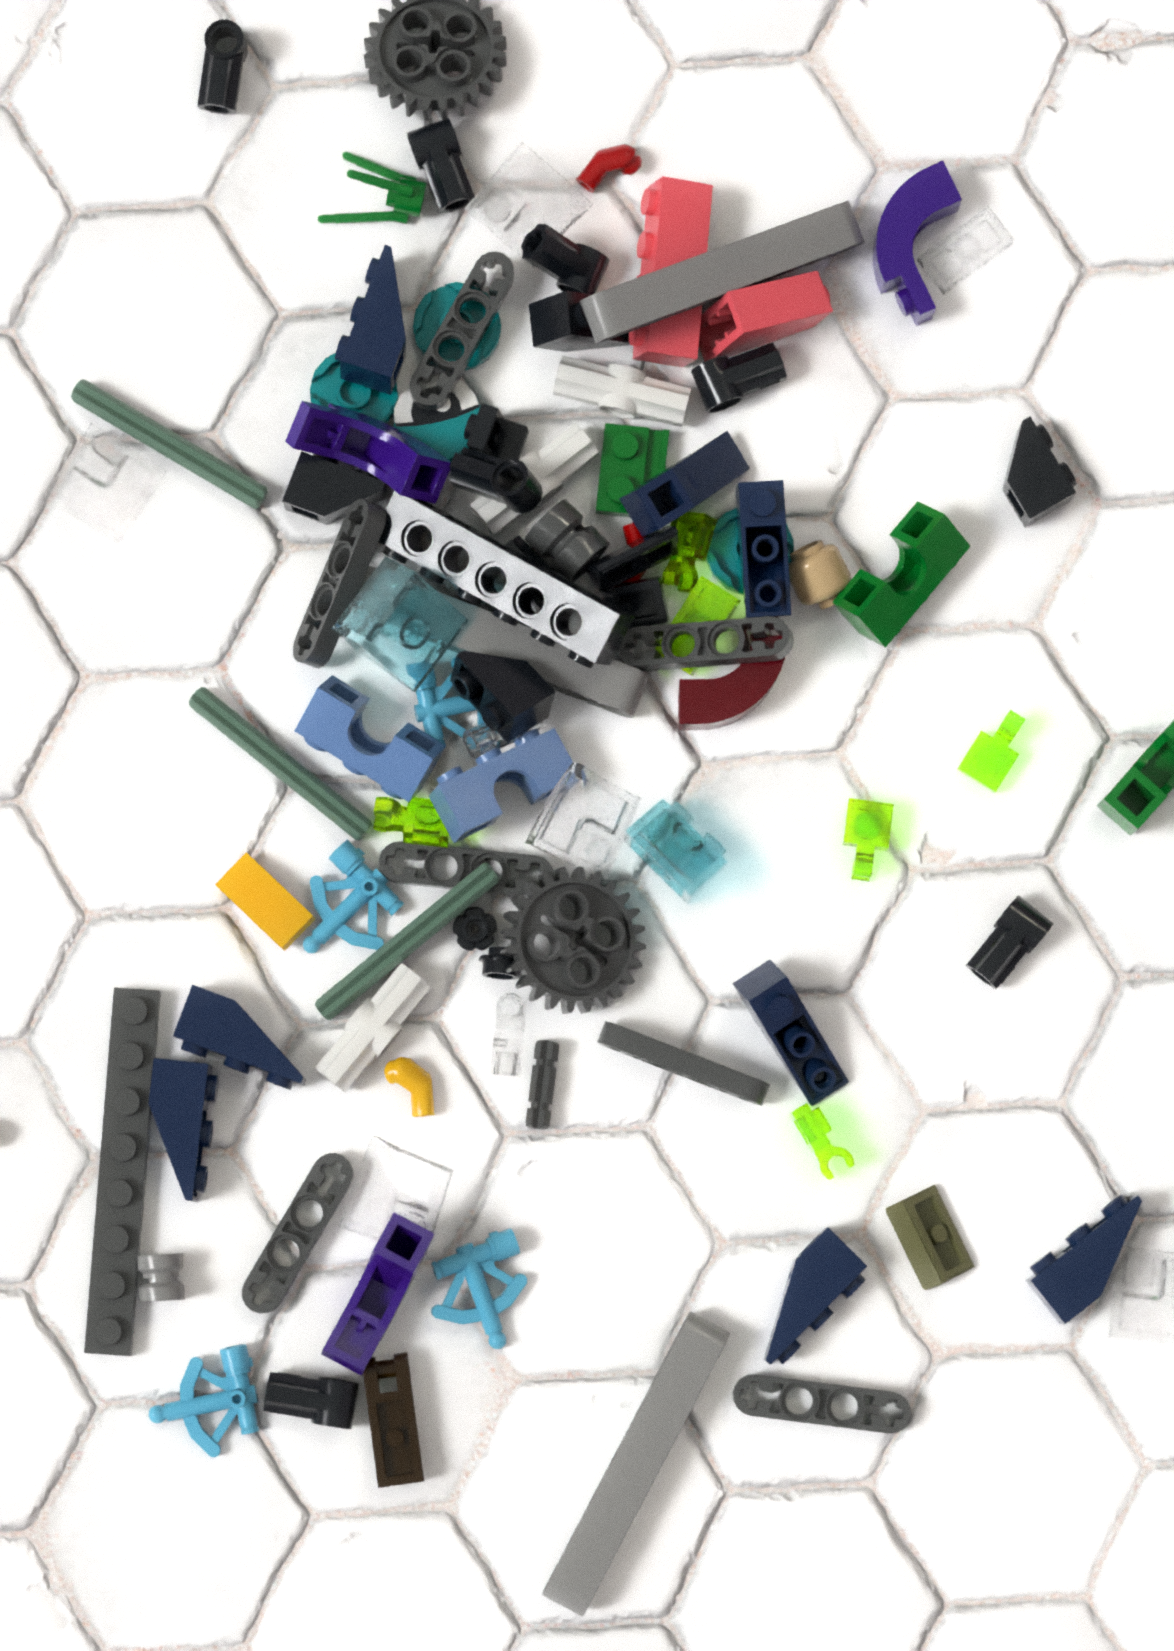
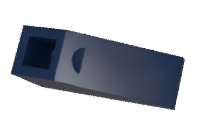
(378, 340)
(684, 484)
(763, 548)
(225, 1028)
(790, 1031)
(179, 1108)
(1081, 1270)
(814, 1282)

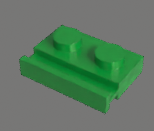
(627, 461)

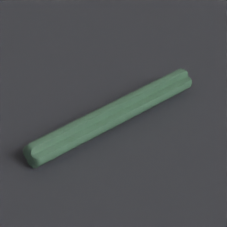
(169, 444)
(280, 763)
(407, 941)

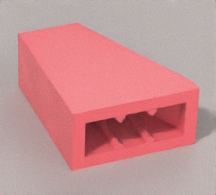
(763, 314)

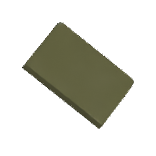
(929, 1238)

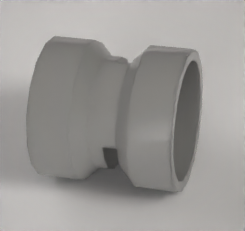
(161, 1277)

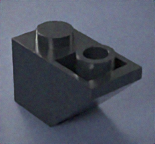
(562, 326)
(1034, 478)
(327, 490)
(503, 691)

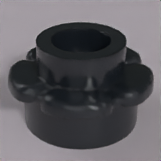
(480, 940)
(495, 965)

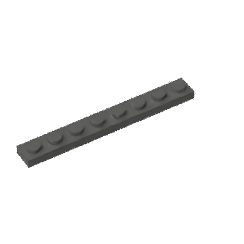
(122, 1172)

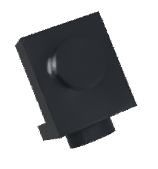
(494, 435)
(642, 600)

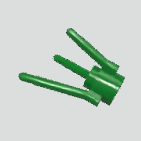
(403, 194)

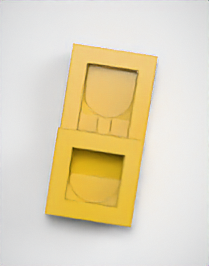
(265, 901)

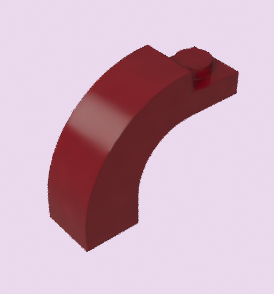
(723, 700)

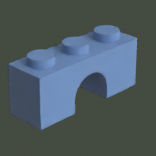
(335, 726)
(467, 798)

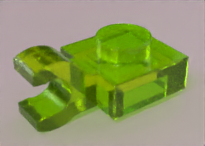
(694, 540)
(990, 757)
(417, 821)
(867, 830)
(813, 1128)

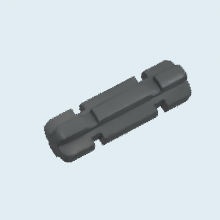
(542, 1084)

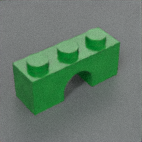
(927, 553)
(1143, 785)

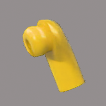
(416, 1081)

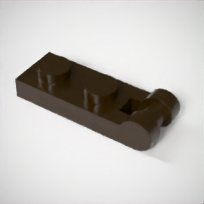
(393, 1423)

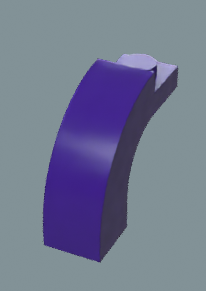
(914, 206)
(371, 445)
(378, 1293)

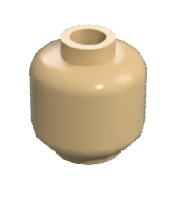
(818, 573)

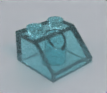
(400, 623)
(676, 849)

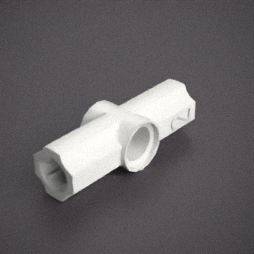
(621, 391)
(550, 466)
(373, 1027)

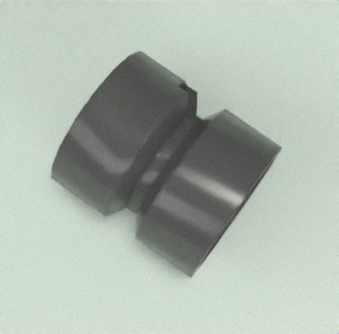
(567, 540)

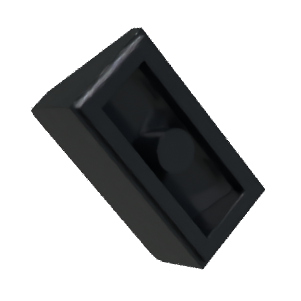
(634, 558)

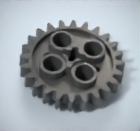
(429, 85)
(593, 906)

